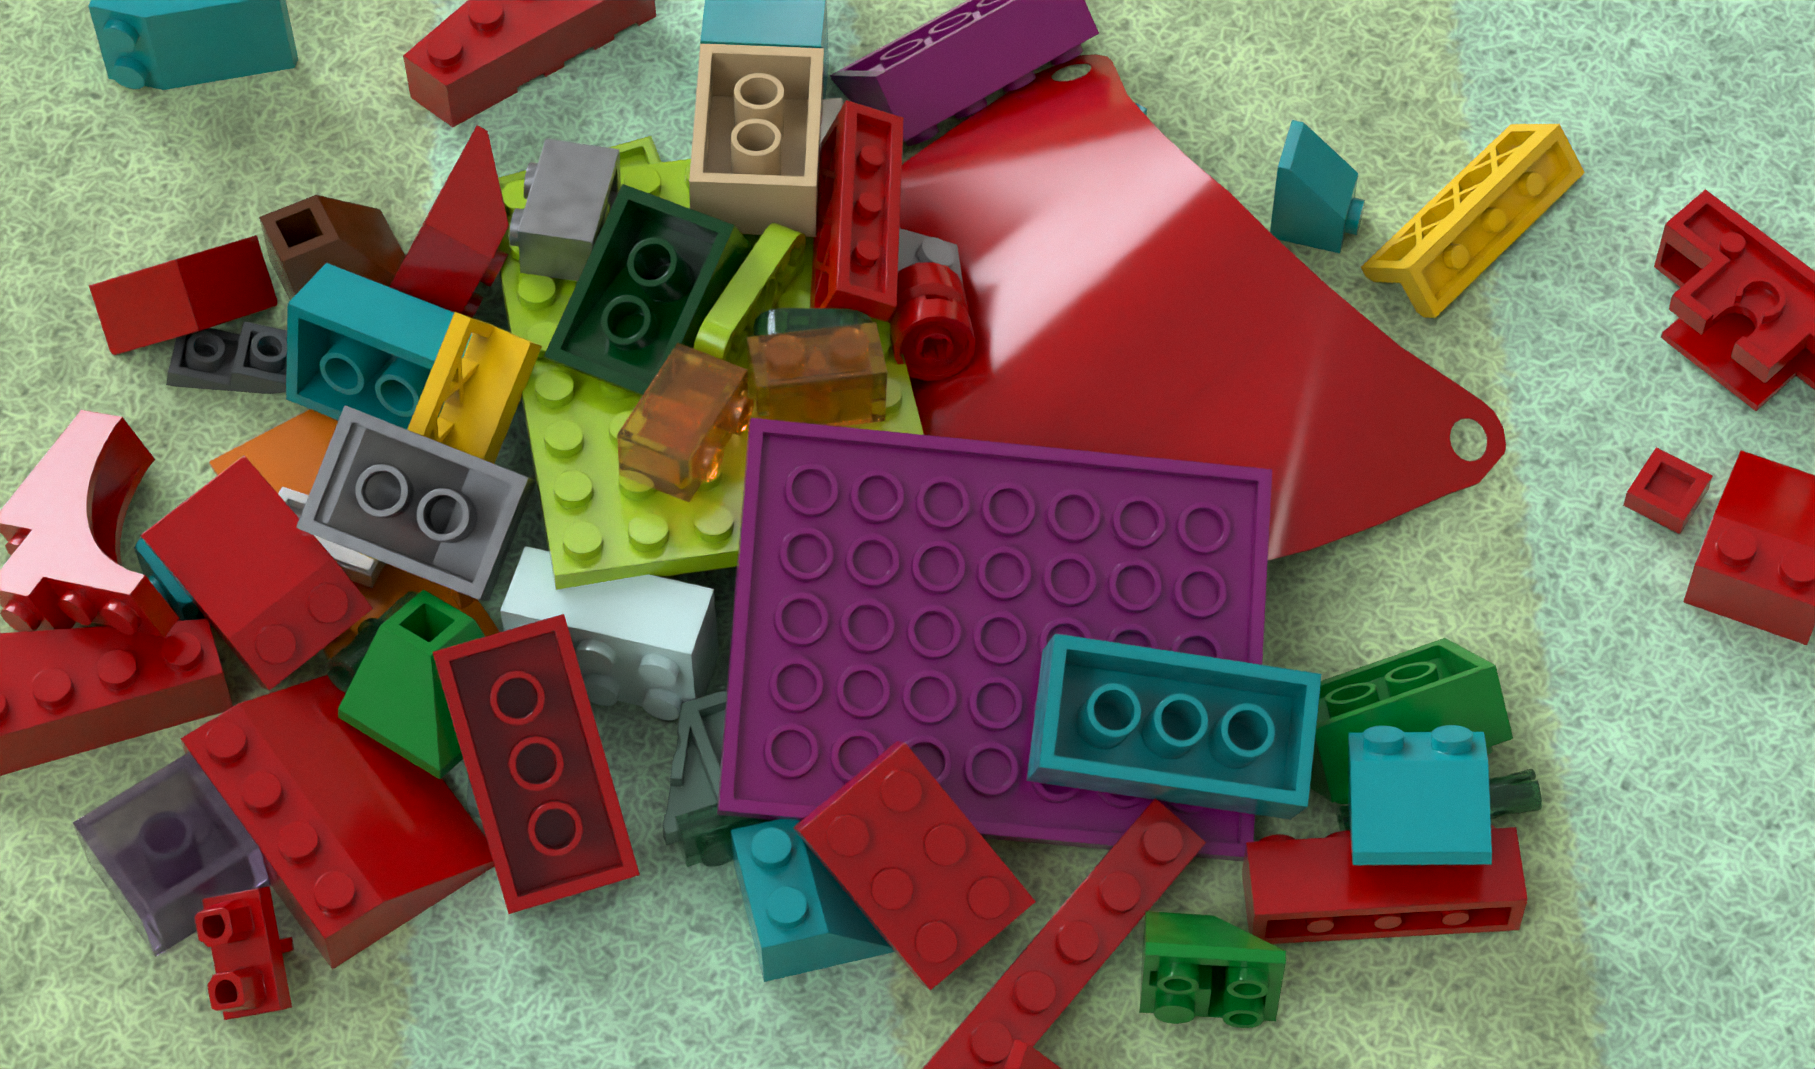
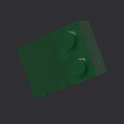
(645, 289)

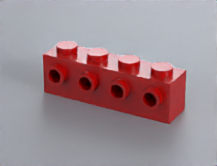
(1316, 894)

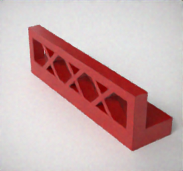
(858, 213)

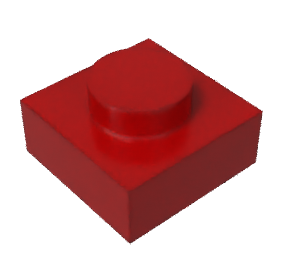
(1667, 490)

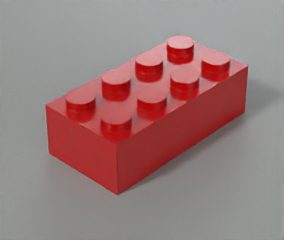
(536, 763)

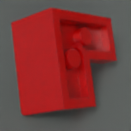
(183, 295)

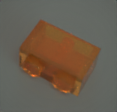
(819, 376)
(684, 423)

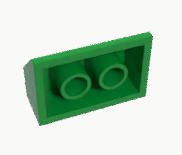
(1407, 691)

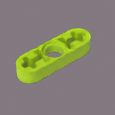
(751, 292)

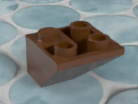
(330, 232)

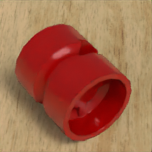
(931, 322)

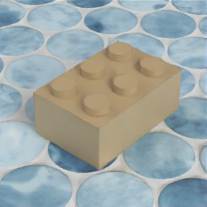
(758, 136)

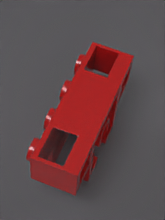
(1739, 303)

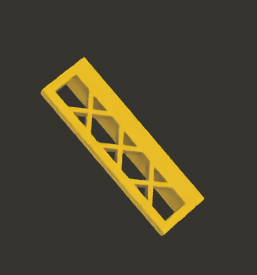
(1477, 218)
(477, 388)

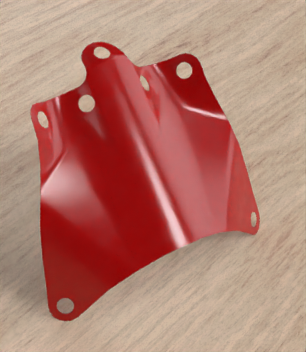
(1161, 320)

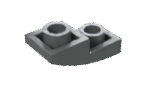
(230, 360)

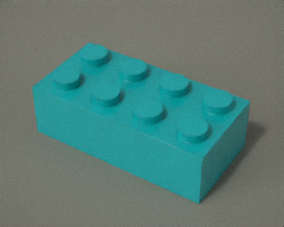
(1174, 727)

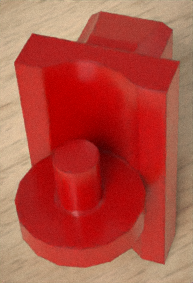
(245, 953)

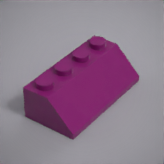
(964, 58)

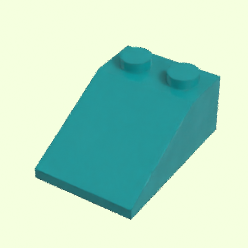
(191, 40)

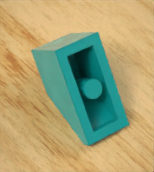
(1314, 193)

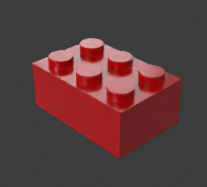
(914, 864)

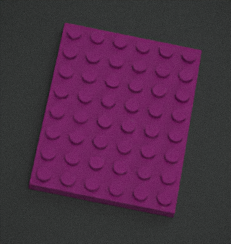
(912, 601)

